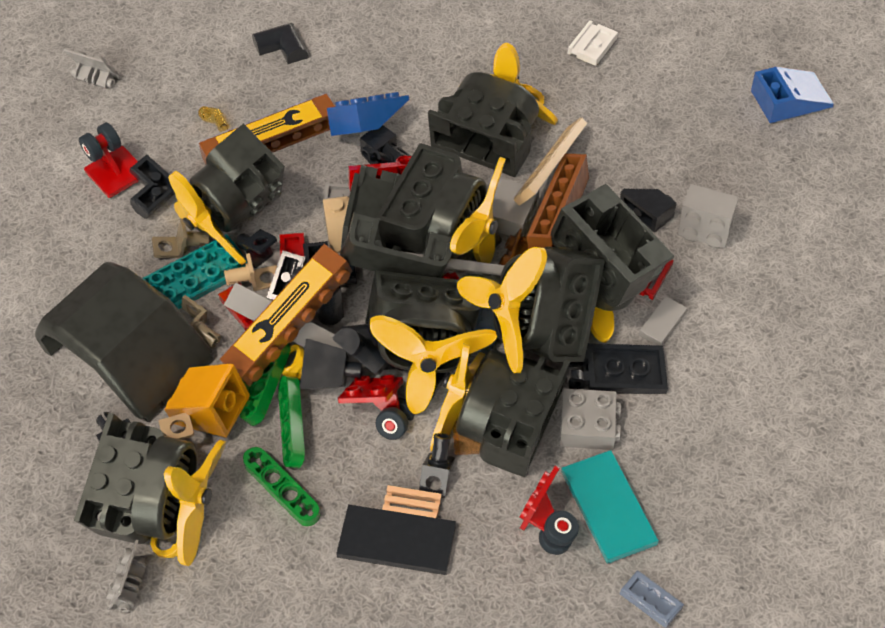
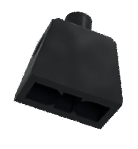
(327, 366)

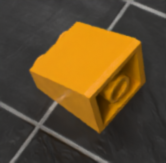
(210, 397)

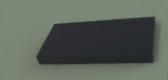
(396, 539)

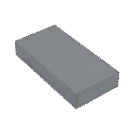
(663, 321)

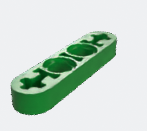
(263, 389)
(291, 422)
(284, 484)

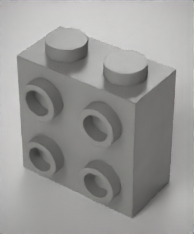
(508, 213)
(589, 419)

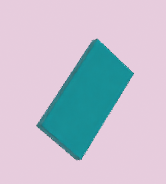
(195, 273)
(609, 506)

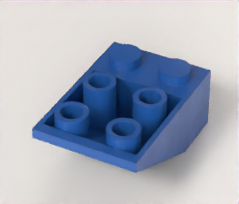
(788, 93)
(363, 114)

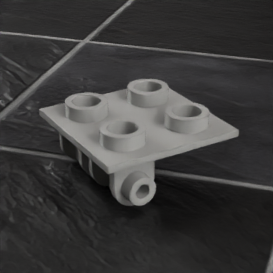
(92, 69)
(129, 575)

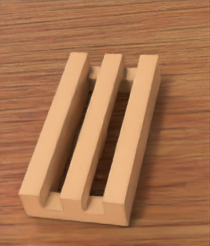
(414, 494)

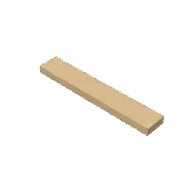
(550, 161)

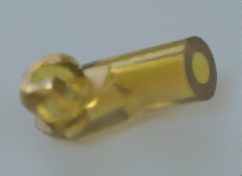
(214, 116)

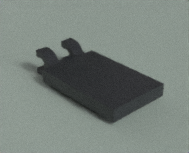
(621, 369)

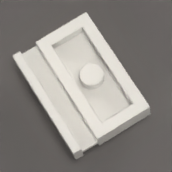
(592, 43)

